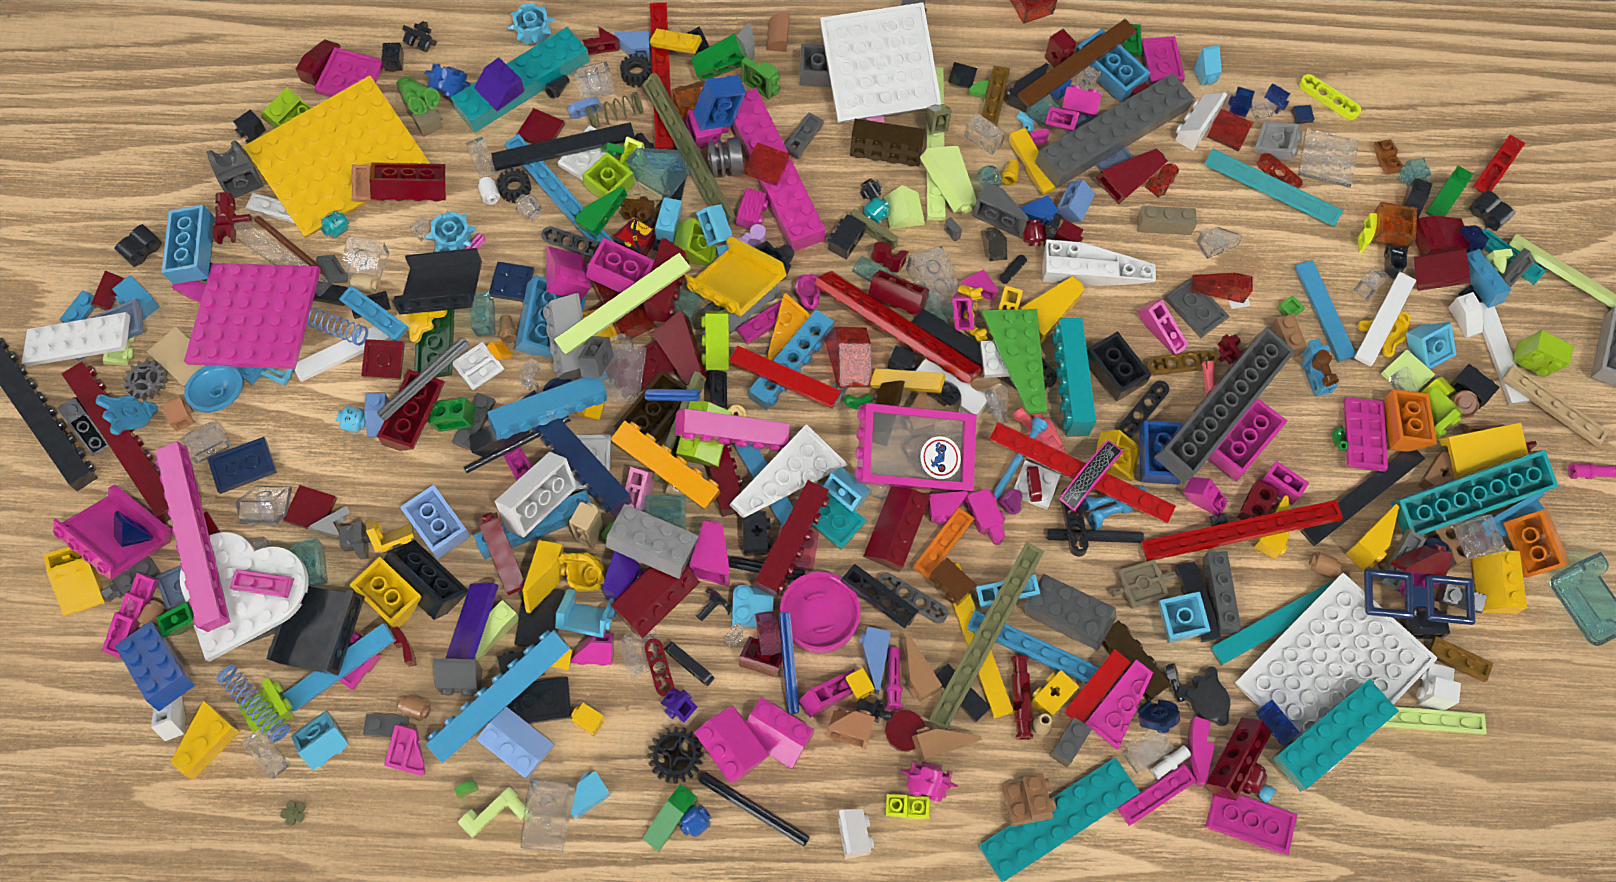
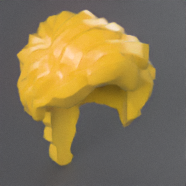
(583, 571)

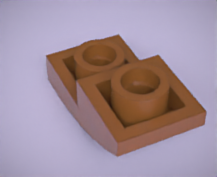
(1387, 156)

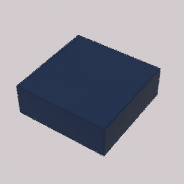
(1303, 114)

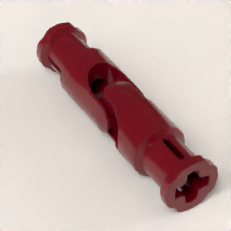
(1022, 694)

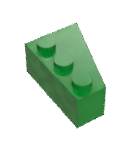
(719, 58)

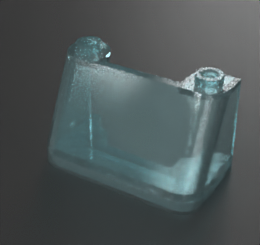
(1588, 598)

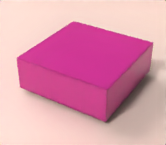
(1039, 136)

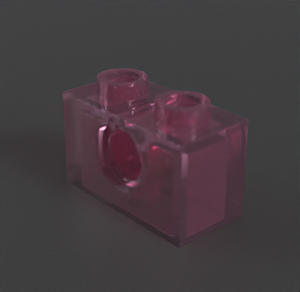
(768, 633)

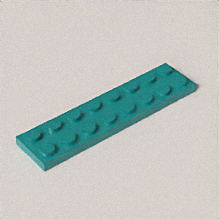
(1075, 811)

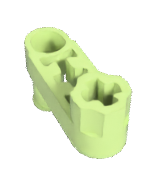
(474, 824)

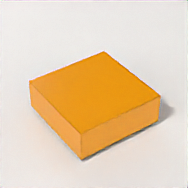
(499, 350)

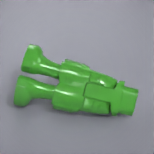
(415, 93)

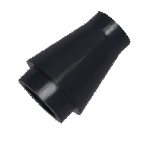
(556, 87)

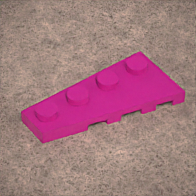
(1118, 707)

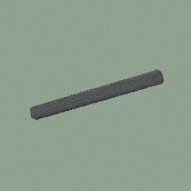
(422, 379)

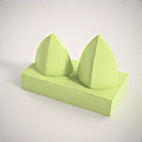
(1499, 259)

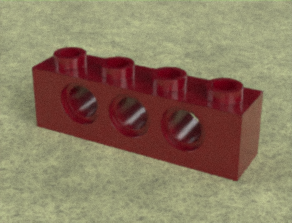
(1238, 758)

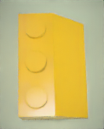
(1501, 580)
(387, 593)

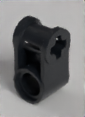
(1395, 259)

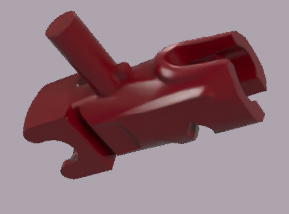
(226, 217)

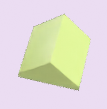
(904, 208)

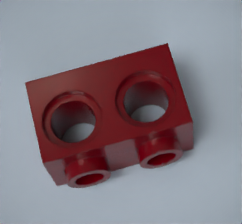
(1255, 502)

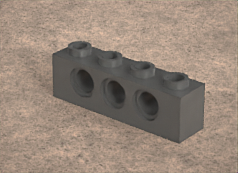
(1221, 591)

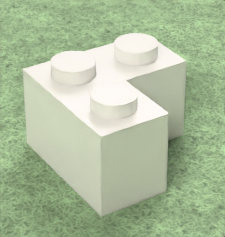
(1438, 688)

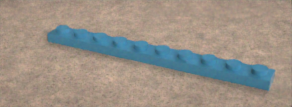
(554, 189)

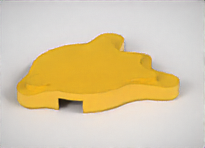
(419, 323)
(1396, 335)

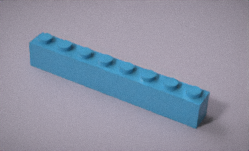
(498, 696)

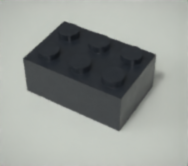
(1117, 366)

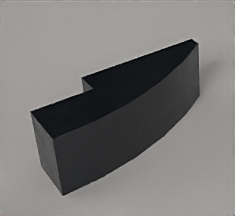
(485, 441)

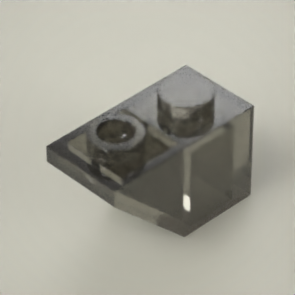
(994, 244)

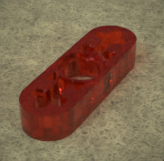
(1278, 165)

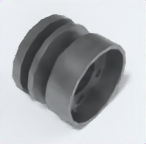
(726, 157)

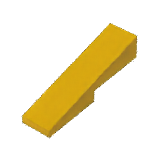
(1027, 152)

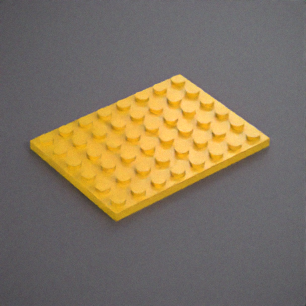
(314, 153)

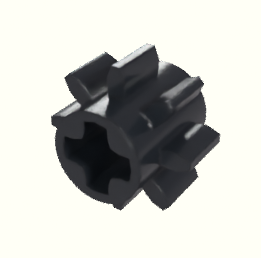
(870, 189)

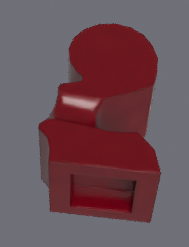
(883, 254)

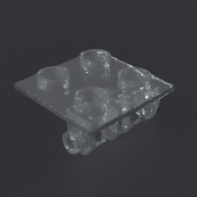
(634, 653)

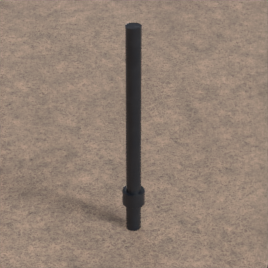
(498, 453)

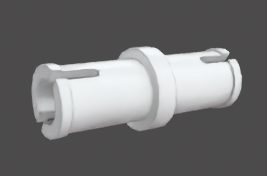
(1170, 762)

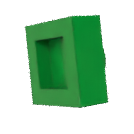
(613, 149)

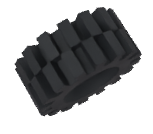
(635, 62)
(513, 176)

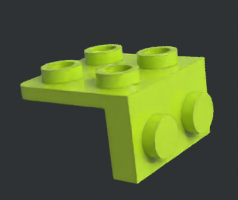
(1444, 411)
(272, 694)

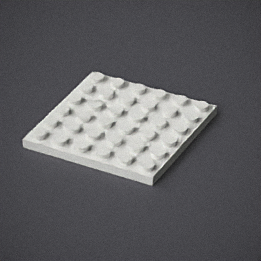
(880, 62)

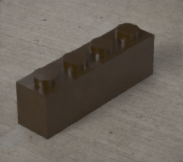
(1122, 641)

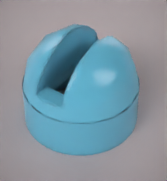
(1266, 793)

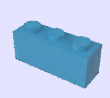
(1486, 280)

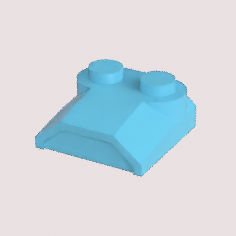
(748, 602)

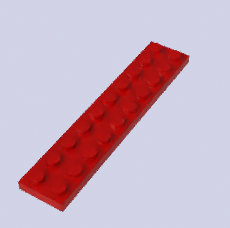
(899, 326)

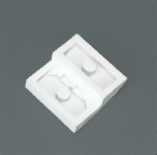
(477, 366)

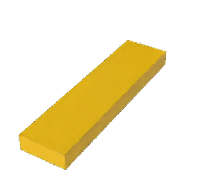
(913, 380)

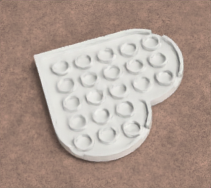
(249, 612)

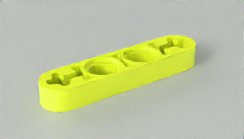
(1328, 99)

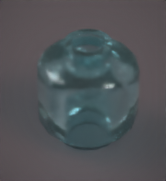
(990, 174)

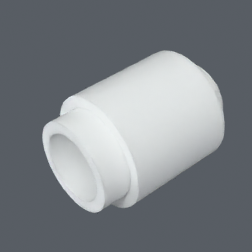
(488, 190)

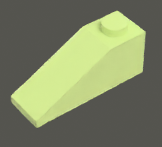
(499, 622)

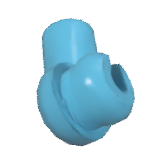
(1027, 122)

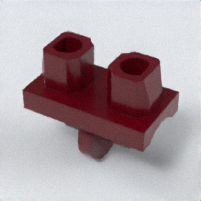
(1229, 349)

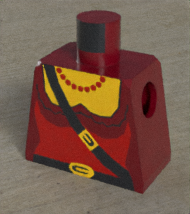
(636, 236)

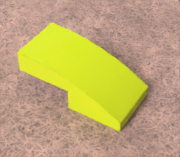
(1368, 232)

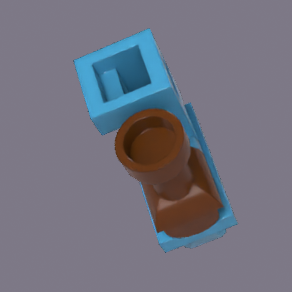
(1317, 368)

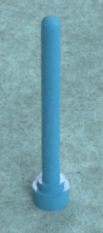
(1037, 427)

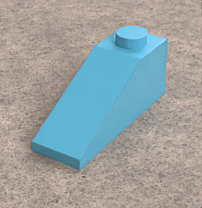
(988, 592)

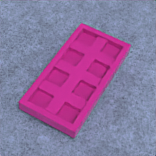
(1365, 434)

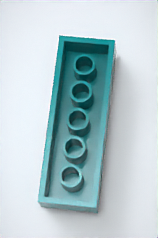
(1074, 377)
(1335, 735)

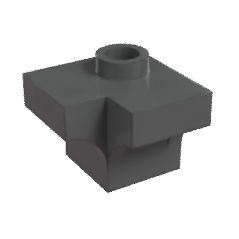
(355, 539)

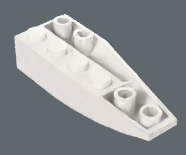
(1093, 265)

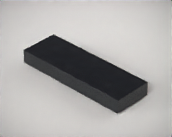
(973, 703)

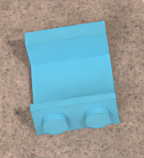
(583, 618)

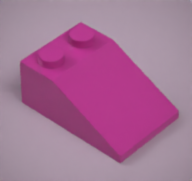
(566, 273)

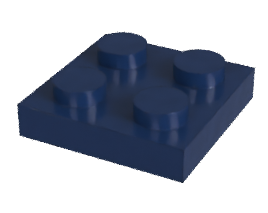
(510, 281)

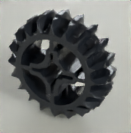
(680, 737)

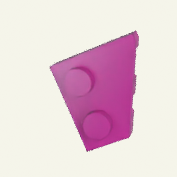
(405, 751)

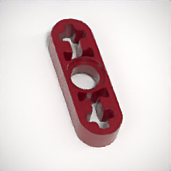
(660, 651)

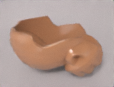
(1467, 402)

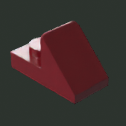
(605, 43)

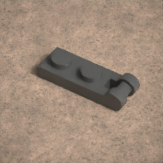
(804, 134)

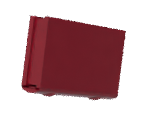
(1442, 270)

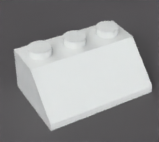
(1199, 120)

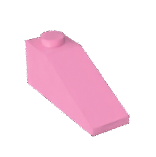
(639, 486)

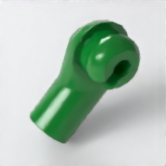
(855, 402)
(1337, 440)

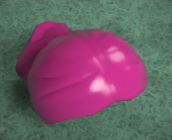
(808, 291)

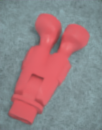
(1048, 437)

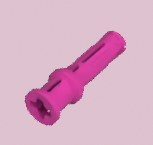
(1590, 470)
(893, 688)

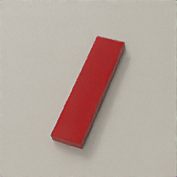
(1097, 686)

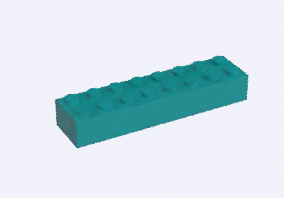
(535, 67)
(1475, 493)

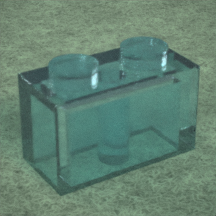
(483, 315)

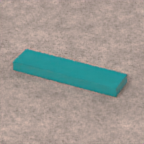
(1532, 274)

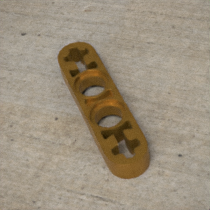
(1180, 359)

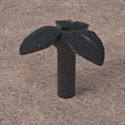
(715, 599)

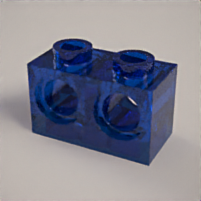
(1277, 722)

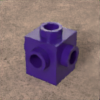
(678, 705)

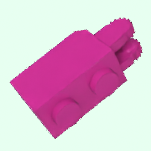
(986, 514)

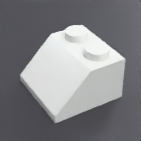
(854, 833)

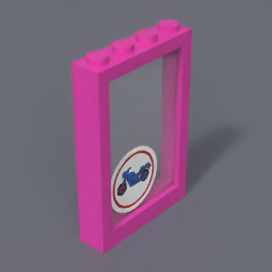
(915, 448)

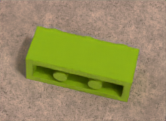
(716, 340)

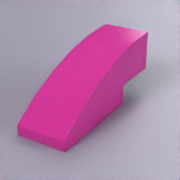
(1200, 749)

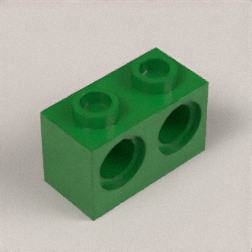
(452, 414)

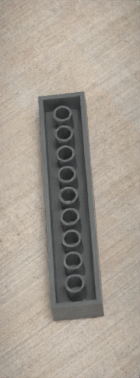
(1114, 130)
(1224, 405)

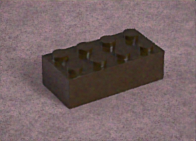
(887, 142)
(654, 416)

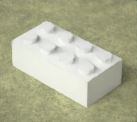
(536, 494)

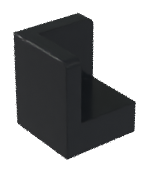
(962, 75)

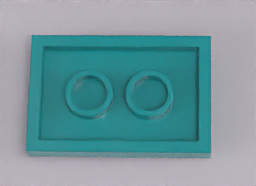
(839, 523)

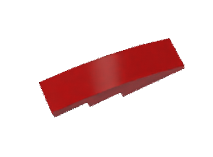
(1499, 164)

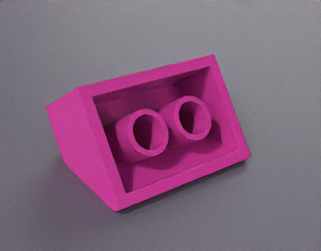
(779, 732)
(731, 744)

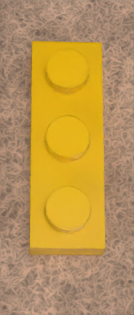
(675, 41)

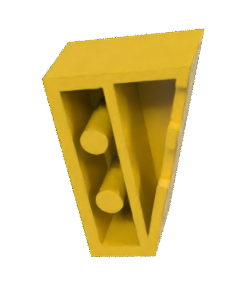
(203, 741)

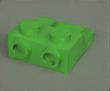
(762, 77)

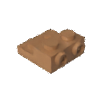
(1029, 800)

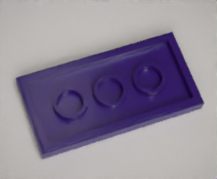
(472, 621)

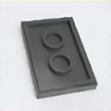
(1196, 309)

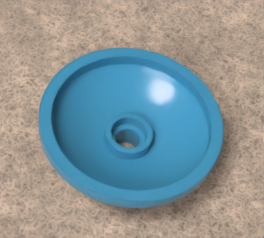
(213, 388)

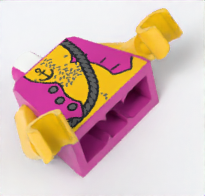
(966, 311)

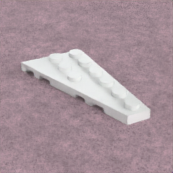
(800, 460)

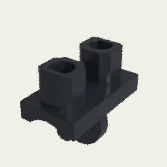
(425, 40)

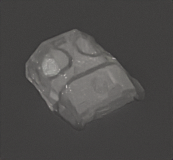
(1479, 536)

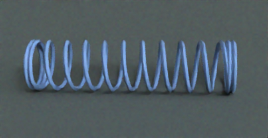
(356, 336)
(233, 674)

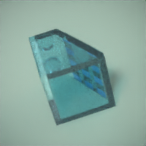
(659, 169)

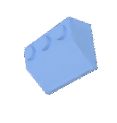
(515, 742)

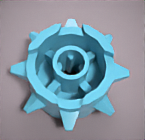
(531, 23)
(450, 232)

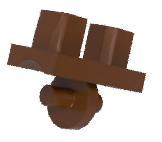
(639, 208)

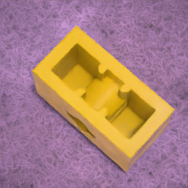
(1062, 685)

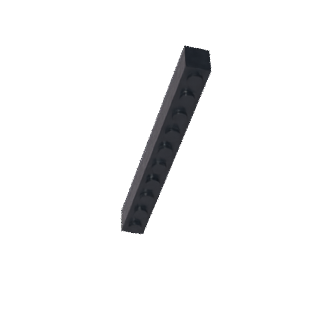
(43, 422)

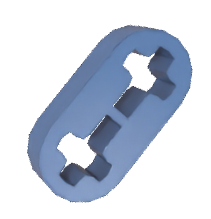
(578, 109)

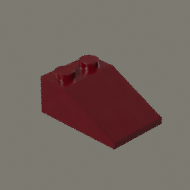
(1439, 235)

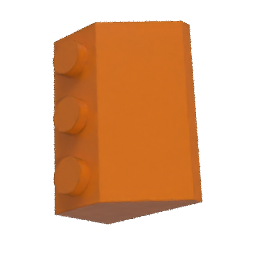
(1409, 420)
(1537, 542)

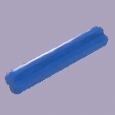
(672, 395)

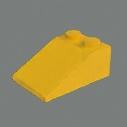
(1372, 545)
(543, 574)

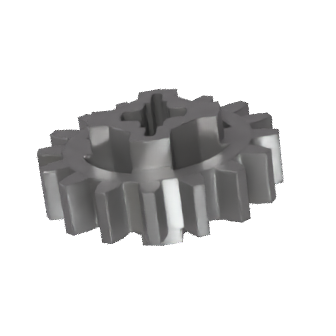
(145, 379)

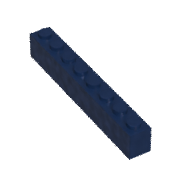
(583, 464)

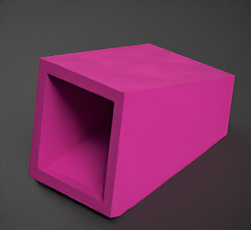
(710, 555)

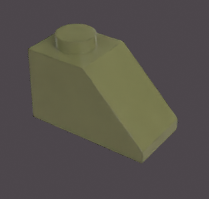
(938, 118)

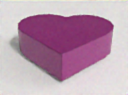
(1011, 501)

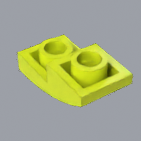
(907, 807)

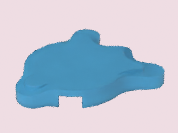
(126, 412)

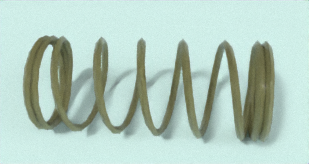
(593, 120)

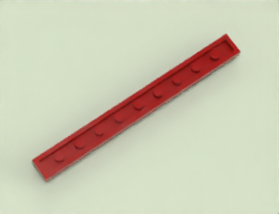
(661, 66)
(1070, 467)
(1241, 530)

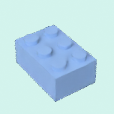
(435, 522)

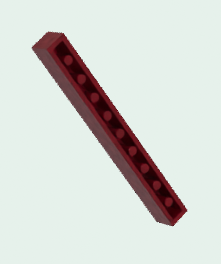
(125, 445)

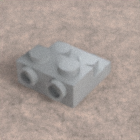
(1279, 140)

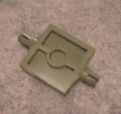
(1143, 584)

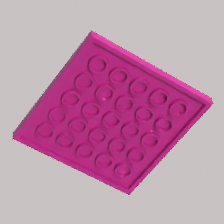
(253, 315)

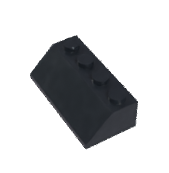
(427, 577)

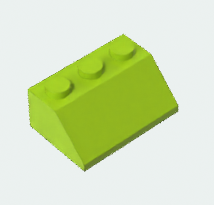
(702, 452)

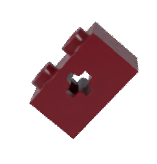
(1059, 48)

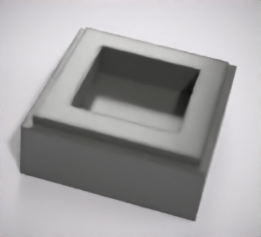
(952, 229)

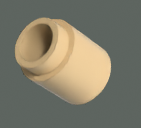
(365, 283)

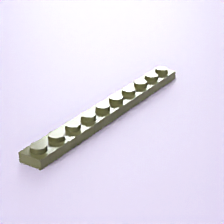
(686, 144)
(986, 636)

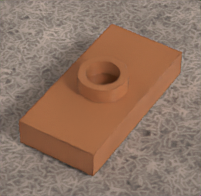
(361, 183)

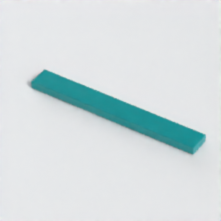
(1273, 187)
(1265, 628)

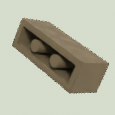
(1166, 220)

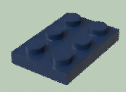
(241, 465)

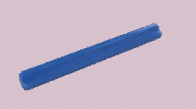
(788, 663)

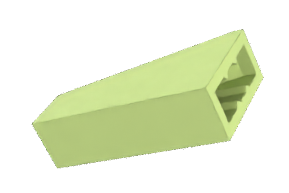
(950, 176)

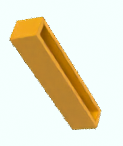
(665, 465)

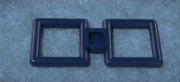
(1419, 596)

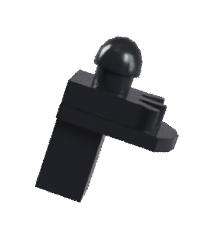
(948, 395)
(876, 710)

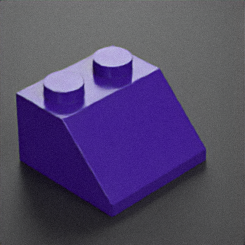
(499, 84)
(620, 575)

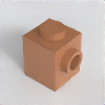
(178, 413)

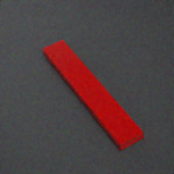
(784, 377)

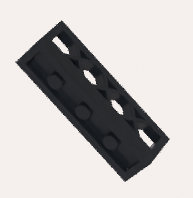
(879, 596)

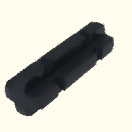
(1013, 269)

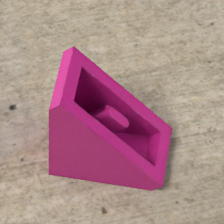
(1062, 118)
(982, 280)

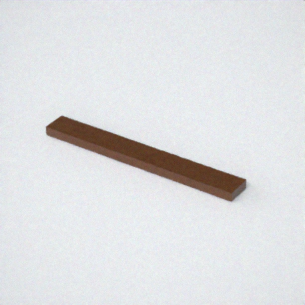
(1076, 63)

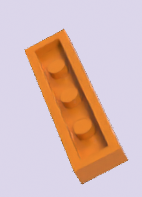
(943, 542)

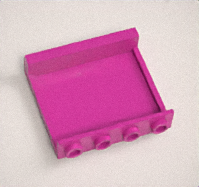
(93, 533)

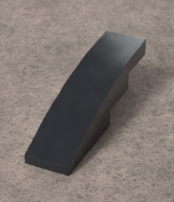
(1192, 583)

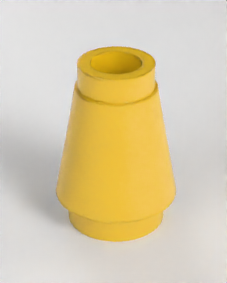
(1011, 173)

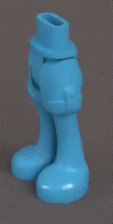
(1096, 517)

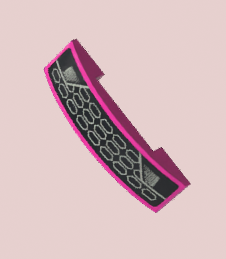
(1090, 475)

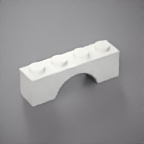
(971, 400)

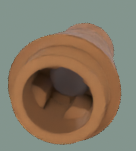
(507, 329)

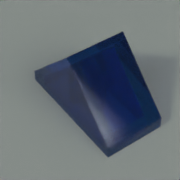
(129, 531)

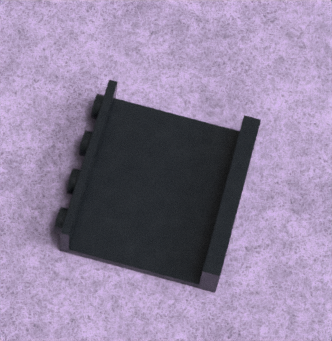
(440, 281)
(318, 632)

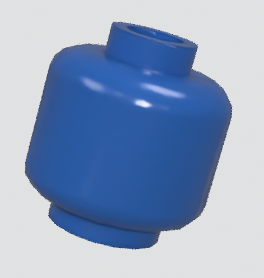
(695, 821)

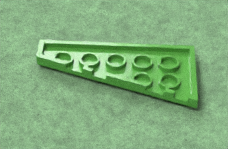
(1019, 347)

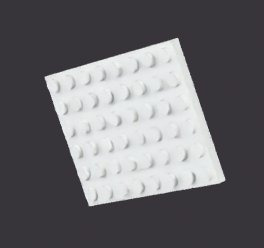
(1331, 654)

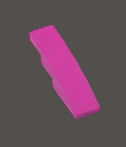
(124, 621)

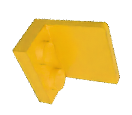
(384, 542)

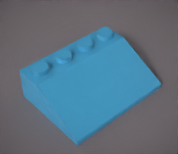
(532, 326)

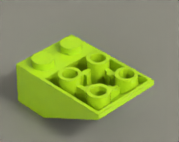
(284, 108)

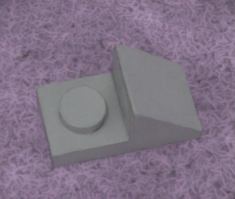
(326, 527)

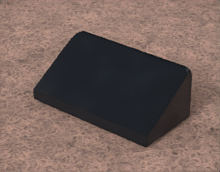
(716, 387)

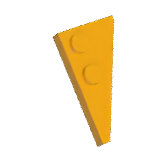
(788, 322)

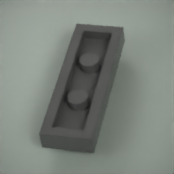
(483, 405)
(1409, 542)

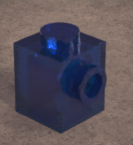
(1241, 101)

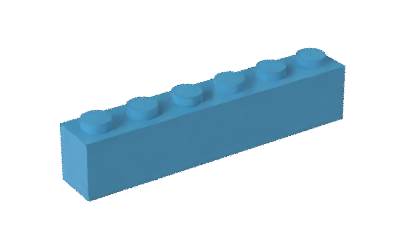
(546, 406)

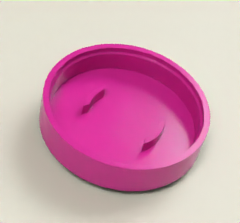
(821, 612)

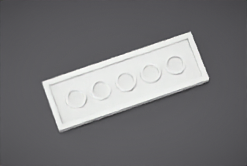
(76, 339)

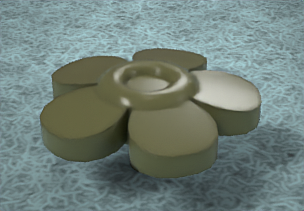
(293, 813)

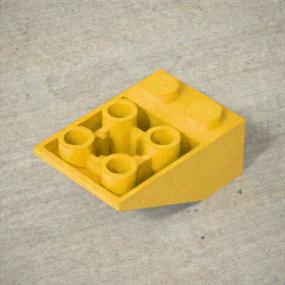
(73, 581)

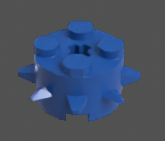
(447, 79)

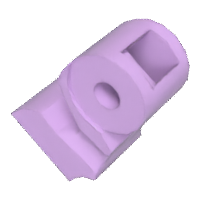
(755, 237)

